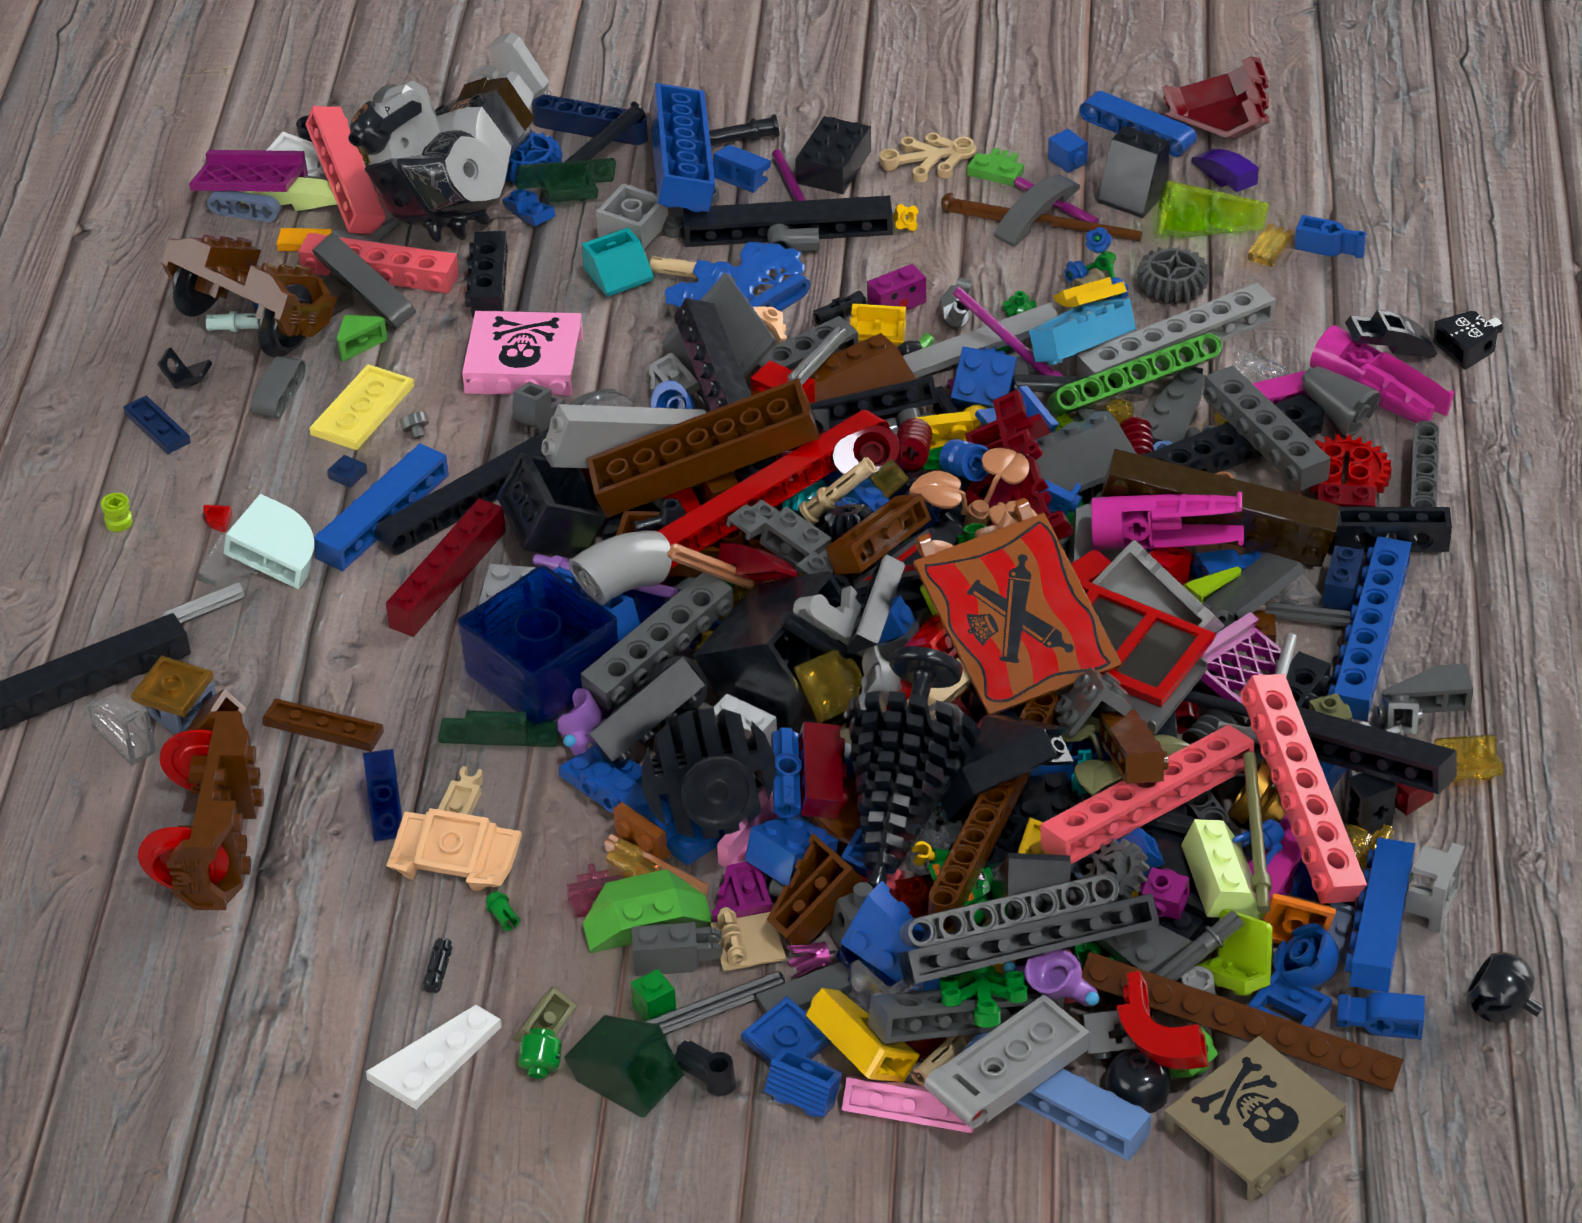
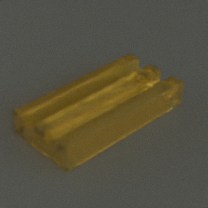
(1275, 234)

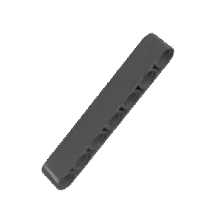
(1024, 911)

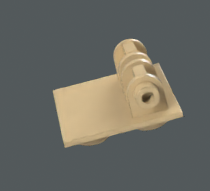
(747, 940)

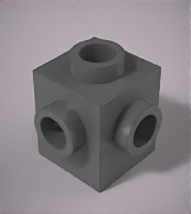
(1410, 713)

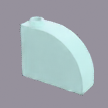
(272, 541)

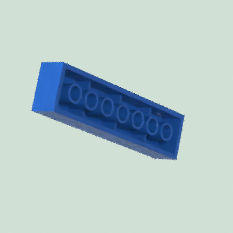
(681, 148)

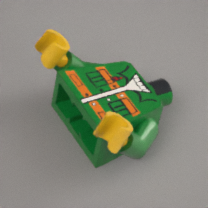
(937, 857)

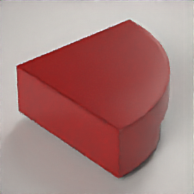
(217, 516)

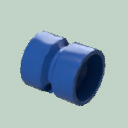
(963, 460)

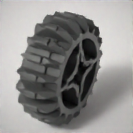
(1172, 275)

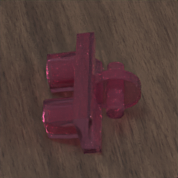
(587, 889)

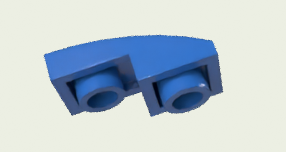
(528, 208)

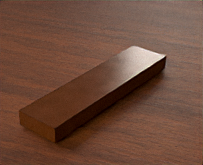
(323, 725)

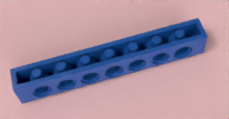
(1371, 625)

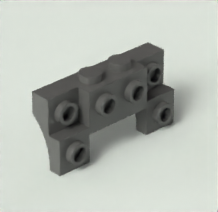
(786, 536)

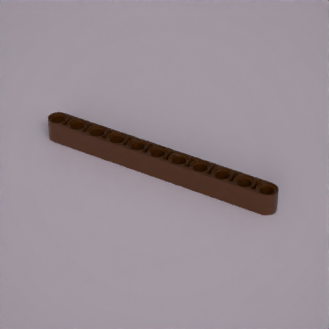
(982, 829)

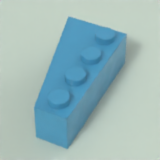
(1081, 329)

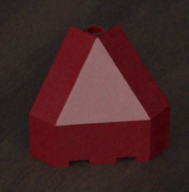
(1223, 104)

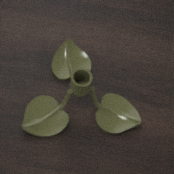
(1100, 773)

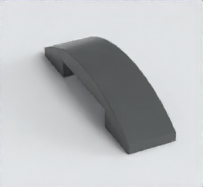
(1031, 205)

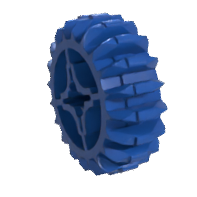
(533, 150)

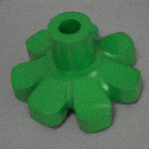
(1018, 304)

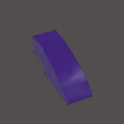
(1227, 169)

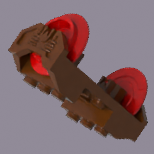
(207, 860)

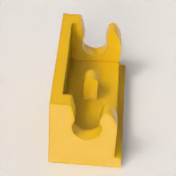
(877, 319)

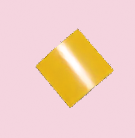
(1089, 292)

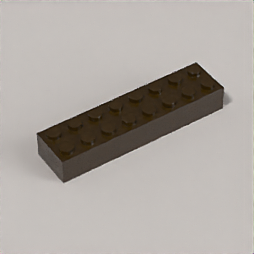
(1271, 518)

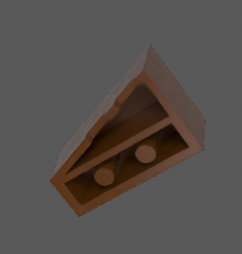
(811, 895)

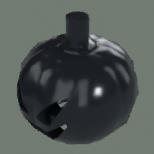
(1503, 988)

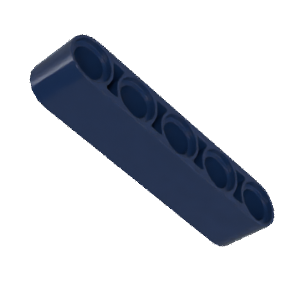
(583, 118)

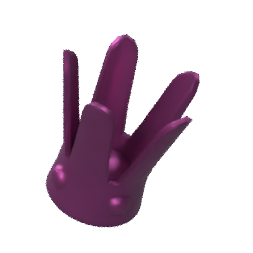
(817, 956)

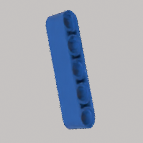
(1115, 113)

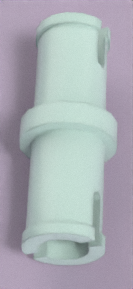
(232, 321)

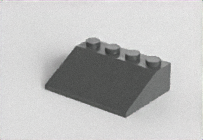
(1081, 451)

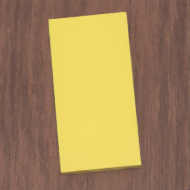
(361, 407)

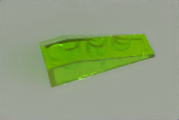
(1201, 211)

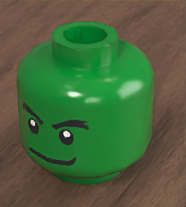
(539, 1053)

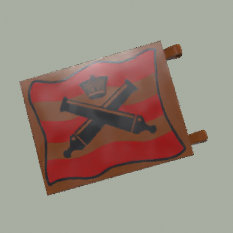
(1015, 611)

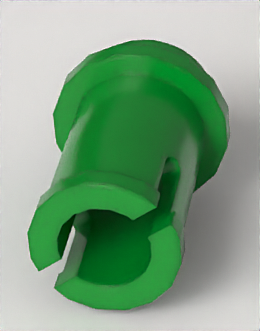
(498, 905)

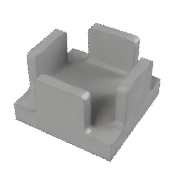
(1446, 870)

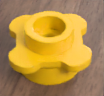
(899, 217)

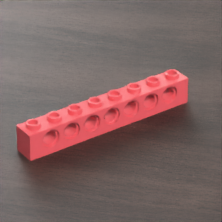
(1303, 789)
(1132, 805)

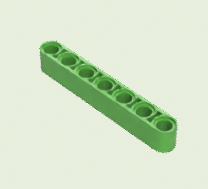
(1145, 368)

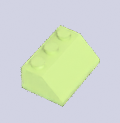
(1219, 869)

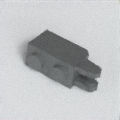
(673, 947)

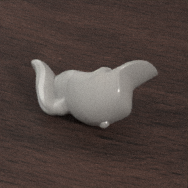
(877, 677)

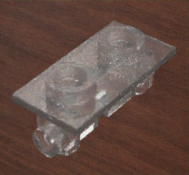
(1257, 368)

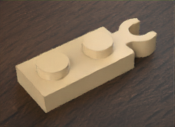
(463, 794)

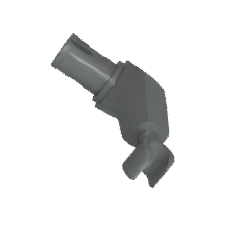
(952, 310)

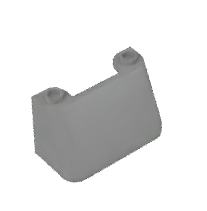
(1143, 579)

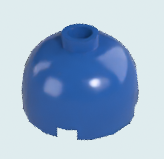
(1308, 957)

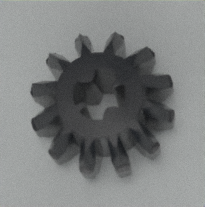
(844, 518)

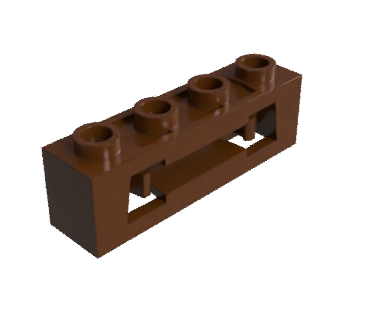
(878, 534)

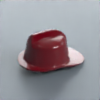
(873, 442)

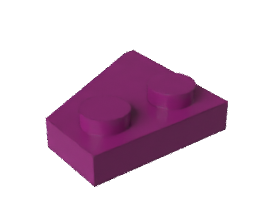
(743, 891)

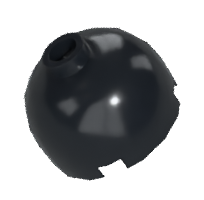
(1139, 1080)

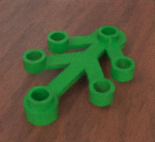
(980, 981)

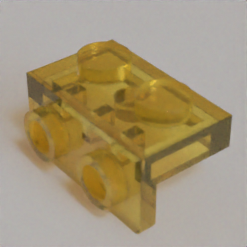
(1474, 756)

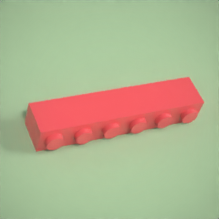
(345, 170)

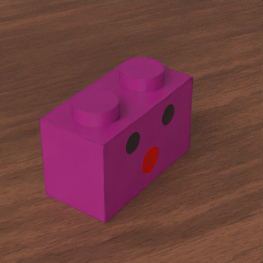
(898, 288)

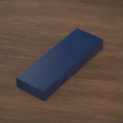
(156, 424)

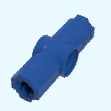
(787, 773)

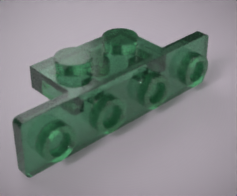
(567, 179)
(498, 729)

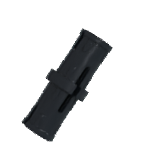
(838, 307)

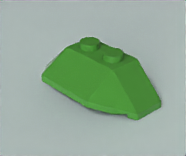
(642, 901)

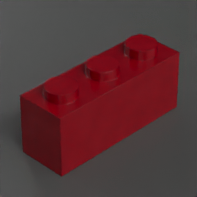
(822, 770)

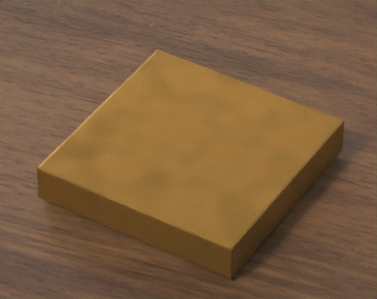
(172, 686)

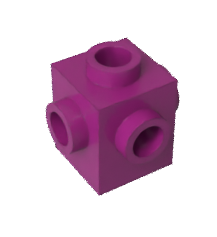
(1168, 890)

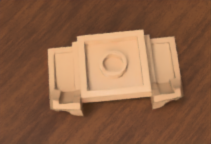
(454, 846)

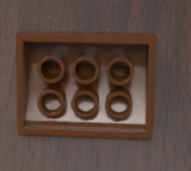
(861, 368)

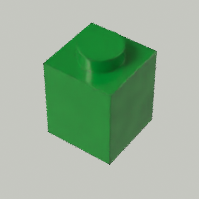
(652, 995)

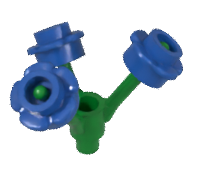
(1098, 242)

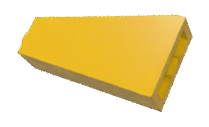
(848, 1030)

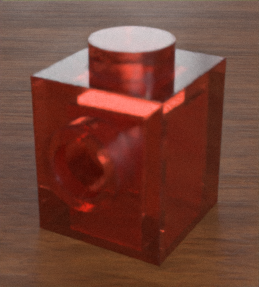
(914, 893)

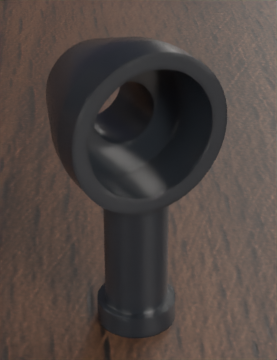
(669, 512)

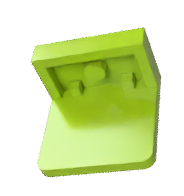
(1245, 957)

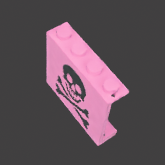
(519, 349)

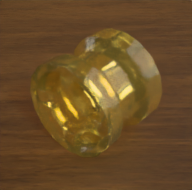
(1120, 409)

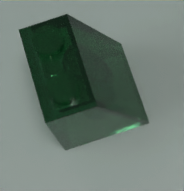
(625, 1063)

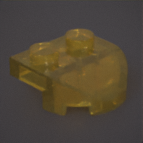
(829, 683)

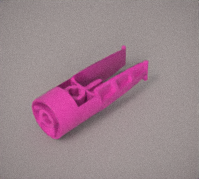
(1400, 385)
(1157, 521)

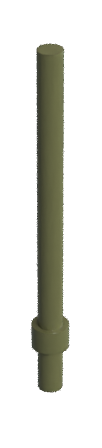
(1261, 879)

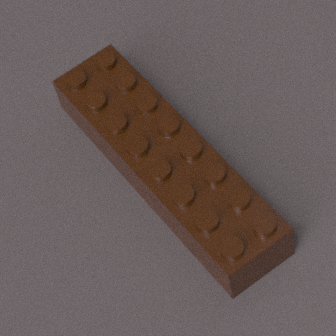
(702, 448)

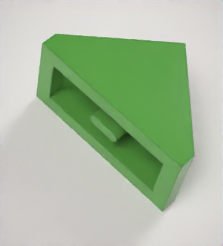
(359, 334)

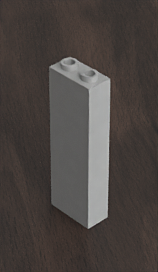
(590, 429)

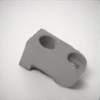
(824, 616)

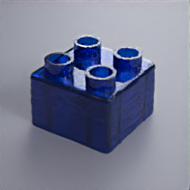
(535, 642)

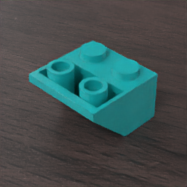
(616, 262)

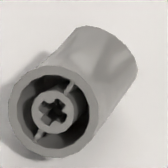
(622, 564)

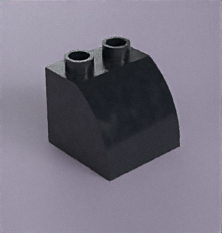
(757, 656)

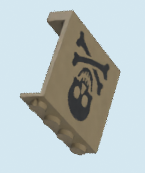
(1258, 1115)

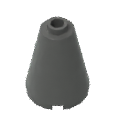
(1341, 398)

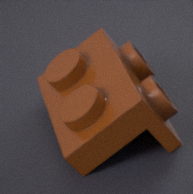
(640, 831)

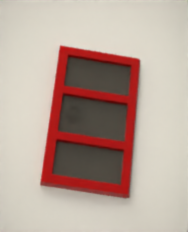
(1151, 644)

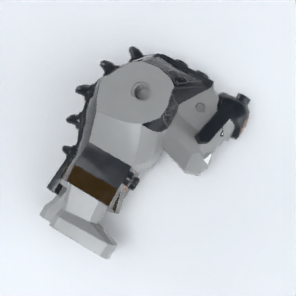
(451, 159)

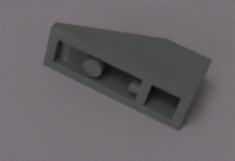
(1437, 689)

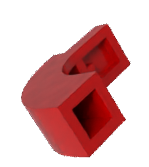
(1167, 1046)

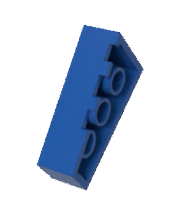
(876, 934)

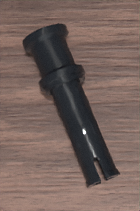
(752, 129)

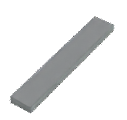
(949, 351)

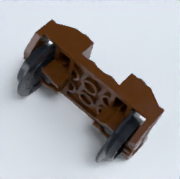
(289, 298)

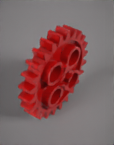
(1365, 467)

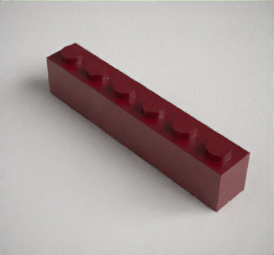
(445, 567)

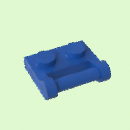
(1292, 999)

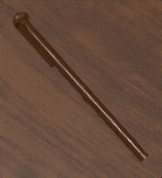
(997, 213)

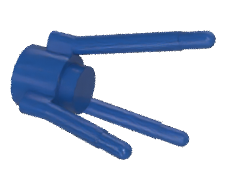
(1273, 835)

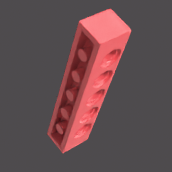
(395, 263)

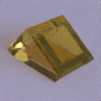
(889, 478)

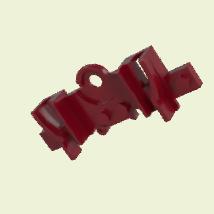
(1018, 433)

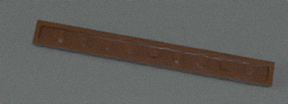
(1248, 1023)

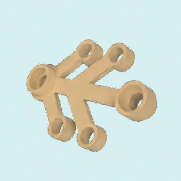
(959, 149)

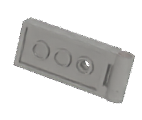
(1008, 1062)

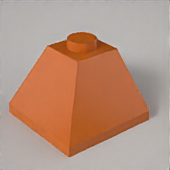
(1292, 912)

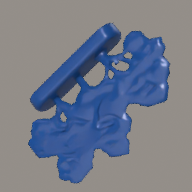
(755, 265)

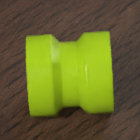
(116, 512)

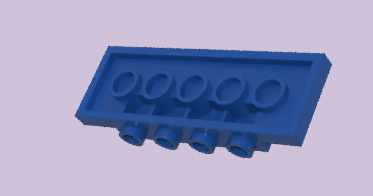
(622, 782)

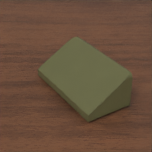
(549, 1013)

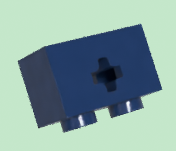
(1343, 578)

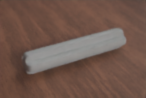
(207, 603)

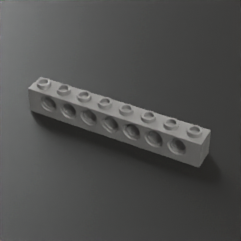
(1223, 317)

